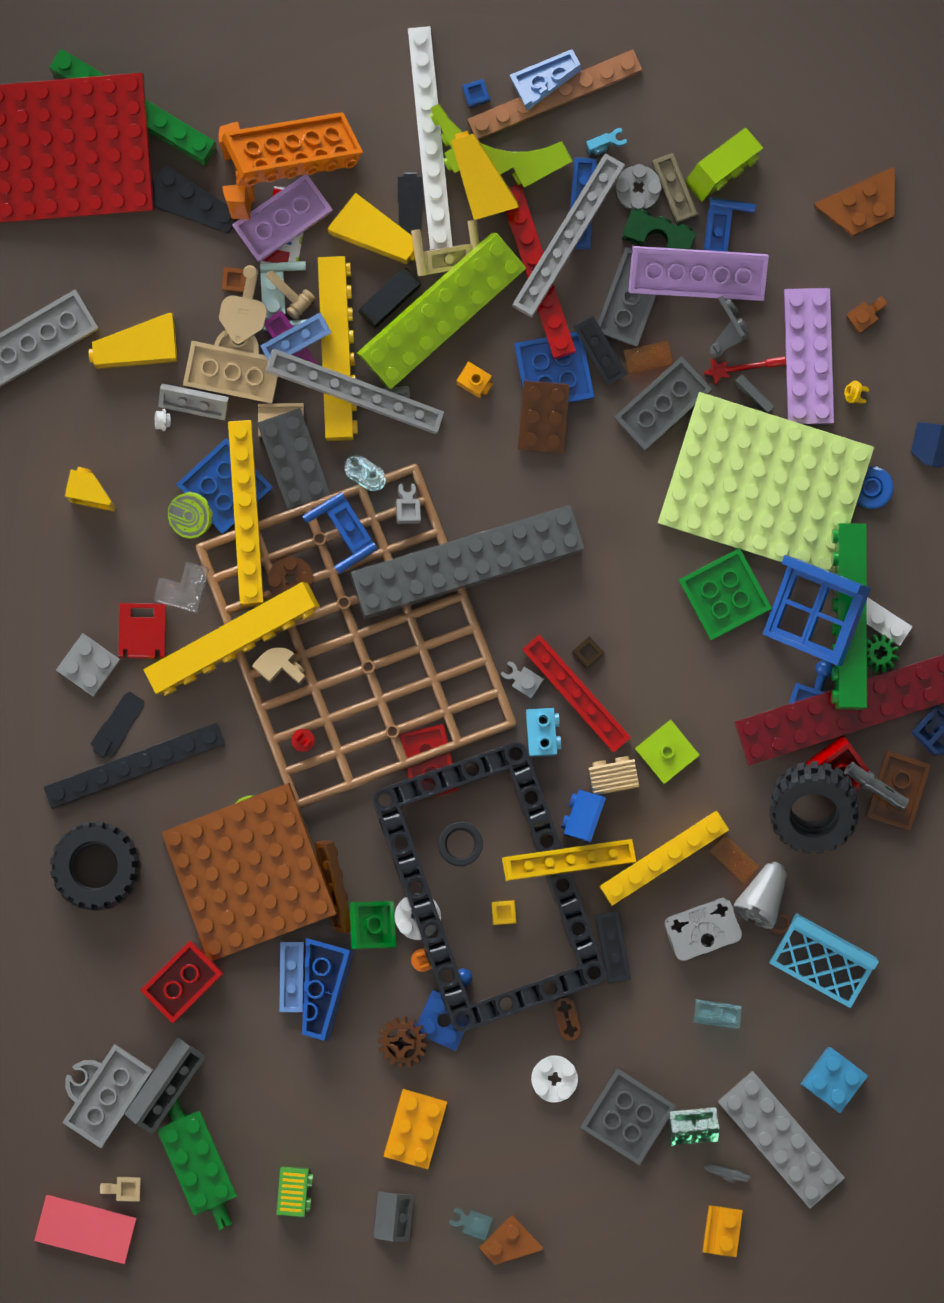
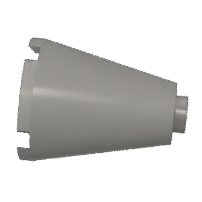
(763, 896)

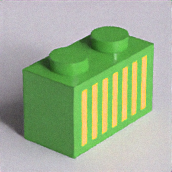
(293, 1191)

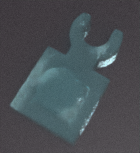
(475, 1224)

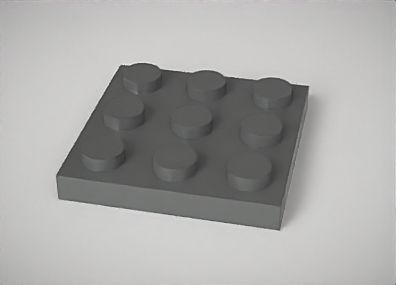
(627, 1116)

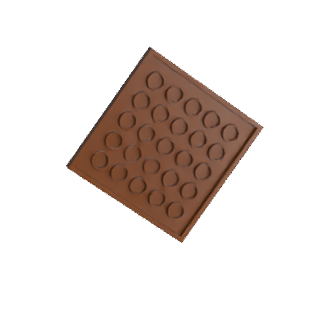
(249, 872)

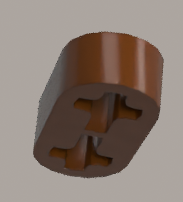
(561, 1020)

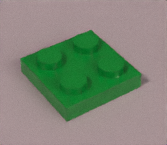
(372, 925)

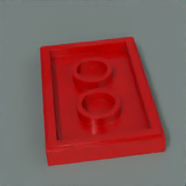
(422, 740)

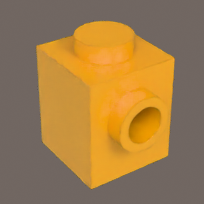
(475, 380)

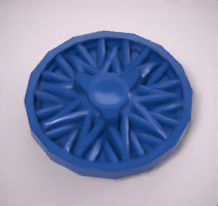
(876, 489)

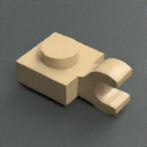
(126, 1188)

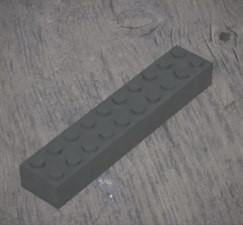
(466, 562)

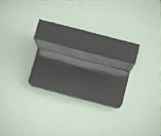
(393, 1217)

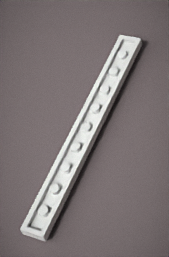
(429, 138)

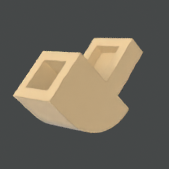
(274, 661)

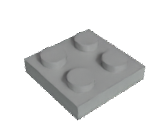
(88, 665)

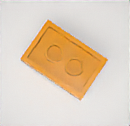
(415, 1129)

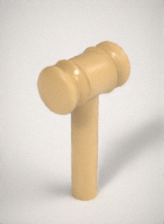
(299, 303)

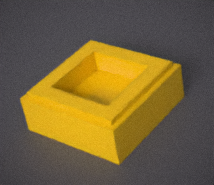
(503, 912)

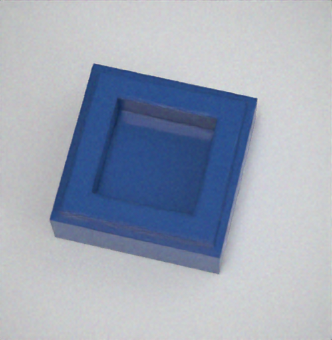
(476, 93)

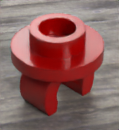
(303, 740)

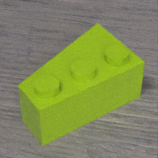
(723, 164)

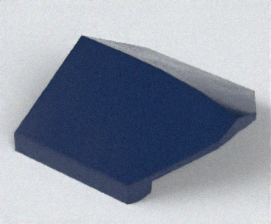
(929, 444)
(931, 731)

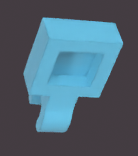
(601, 143)

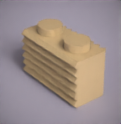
(614, 776)

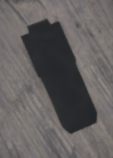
(410, 200)
(116, 727)

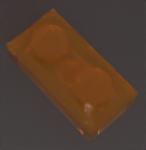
(648, 357)

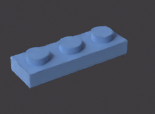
(298, 336)
(291, 976)

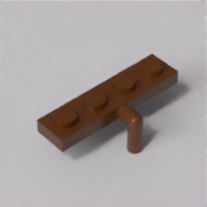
(328, 860)

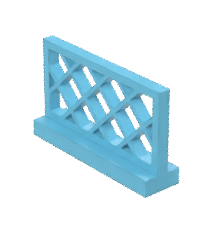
(829, 941)

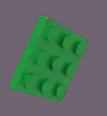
(725, 594)

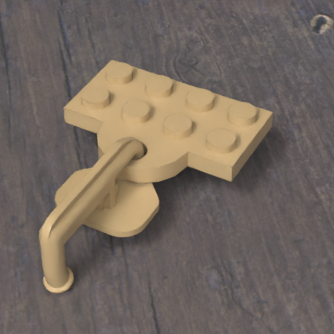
(233, 367)

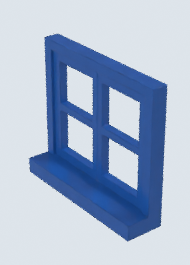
(827, 580)

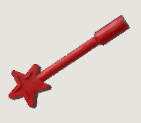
(722, 371)

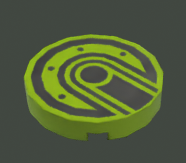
(190, 515)

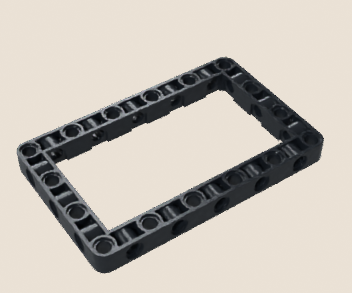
(426, 914)

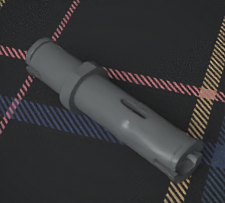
(868, 781)

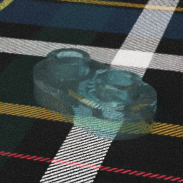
(363, 471)

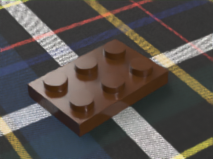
(543, 416)
(907, 778)

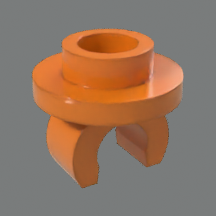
(420, 961)

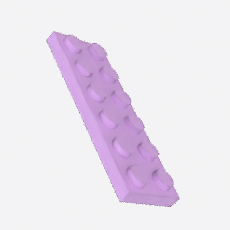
(698, 273)
(808, 356)

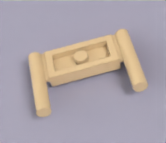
(444, 258)

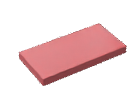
(85, 1229)

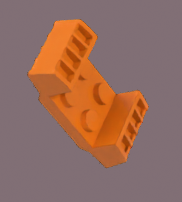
(237, 197)

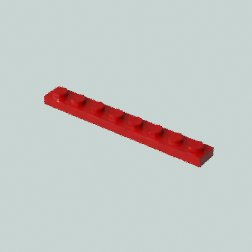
(530, 254)

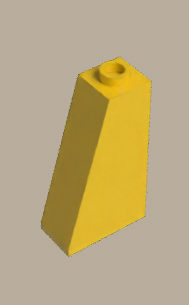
(482, 181)
(372, 230)
(139, 345)

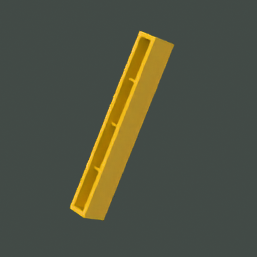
(336, 346)
(246, 513)
(232, 638)

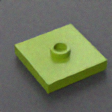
(667, 751)

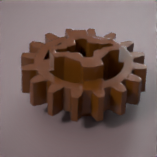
(392, 1041)

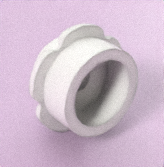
(162, 420)

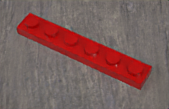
(576, 693)

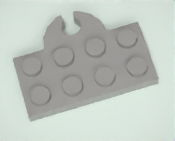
(104, 1093)

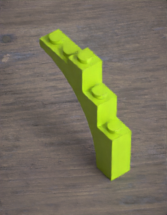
(528, 164)

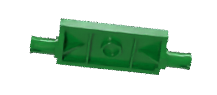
(197, 1164)

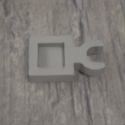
(407, 508)
(525, 681)

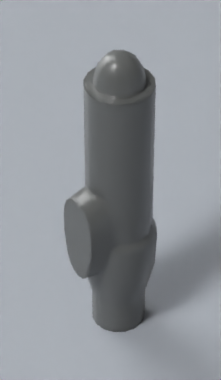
(727, 1174)

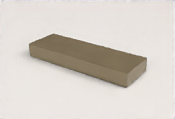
(674, 188)

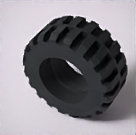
(813, 834)
(67, 851)

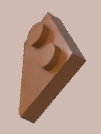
(509, 1242)

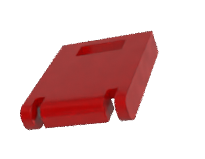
(142, 634)

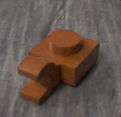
(864, 315)

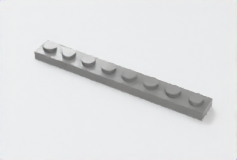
(568, 235)
(354, 391)

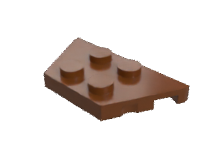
(862, 204)

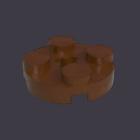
(286, 567)

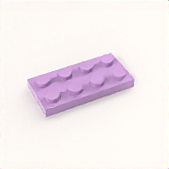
(282, 218)

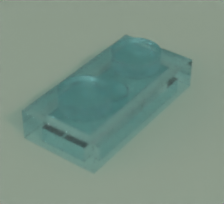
(717, 1014)

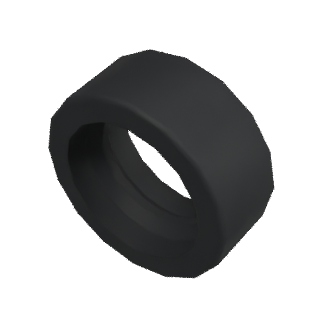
(460, 826)

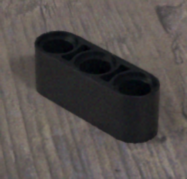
(389, 297)

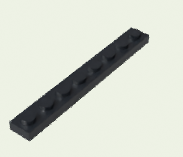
(134, 765)

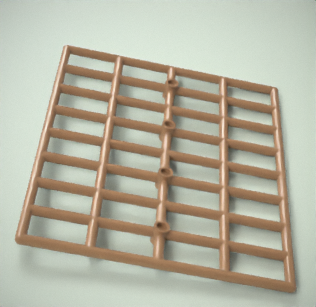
(368, 667)

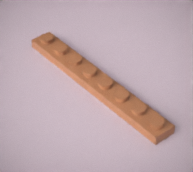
(578, 86)

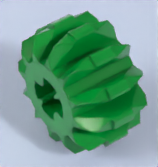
(885, 660)

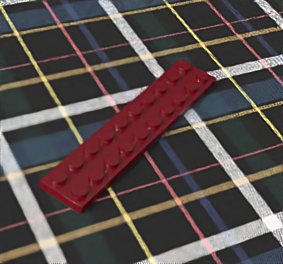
(817, 721)

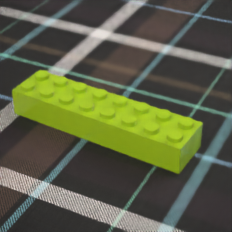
(441, 310)

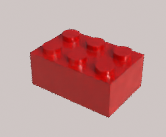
(182, 982)

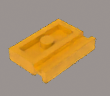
(722, 1231)

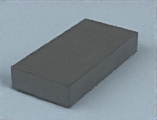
(754, 394)

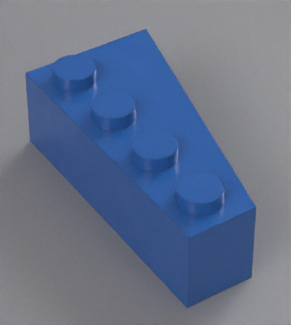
(323, 986)

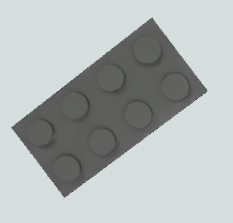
(625, 312)
(662, 403)
(293, 458)

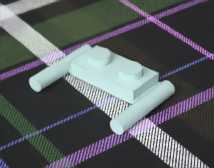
(271, 296)

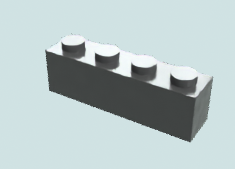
(165, 1085)

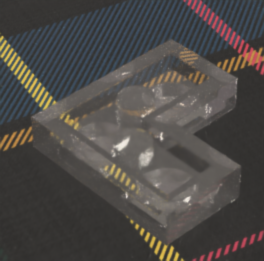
(186, 594)

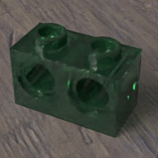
(693, 1126)

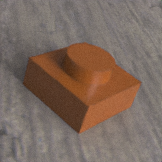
(233, 280)

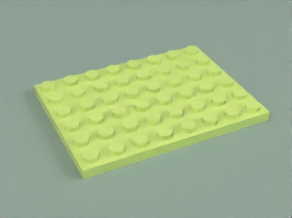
(763, 482)

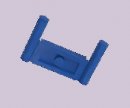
(720, 221)
(348, 527)

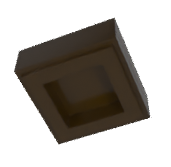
(588, 652)

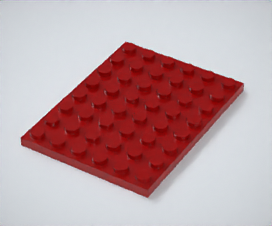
(74, 148)

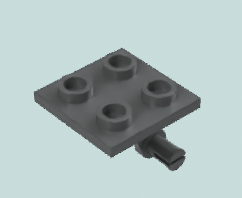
(733, 333)

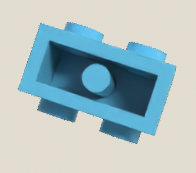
(542, 732)

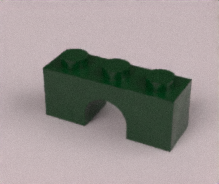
(642, 225)

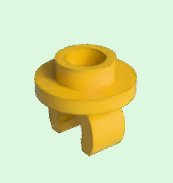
(853, 392)

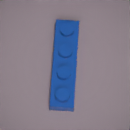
(582, 172)

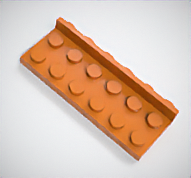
(292, 148)

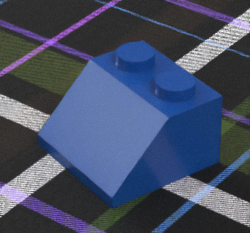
(584, 815)

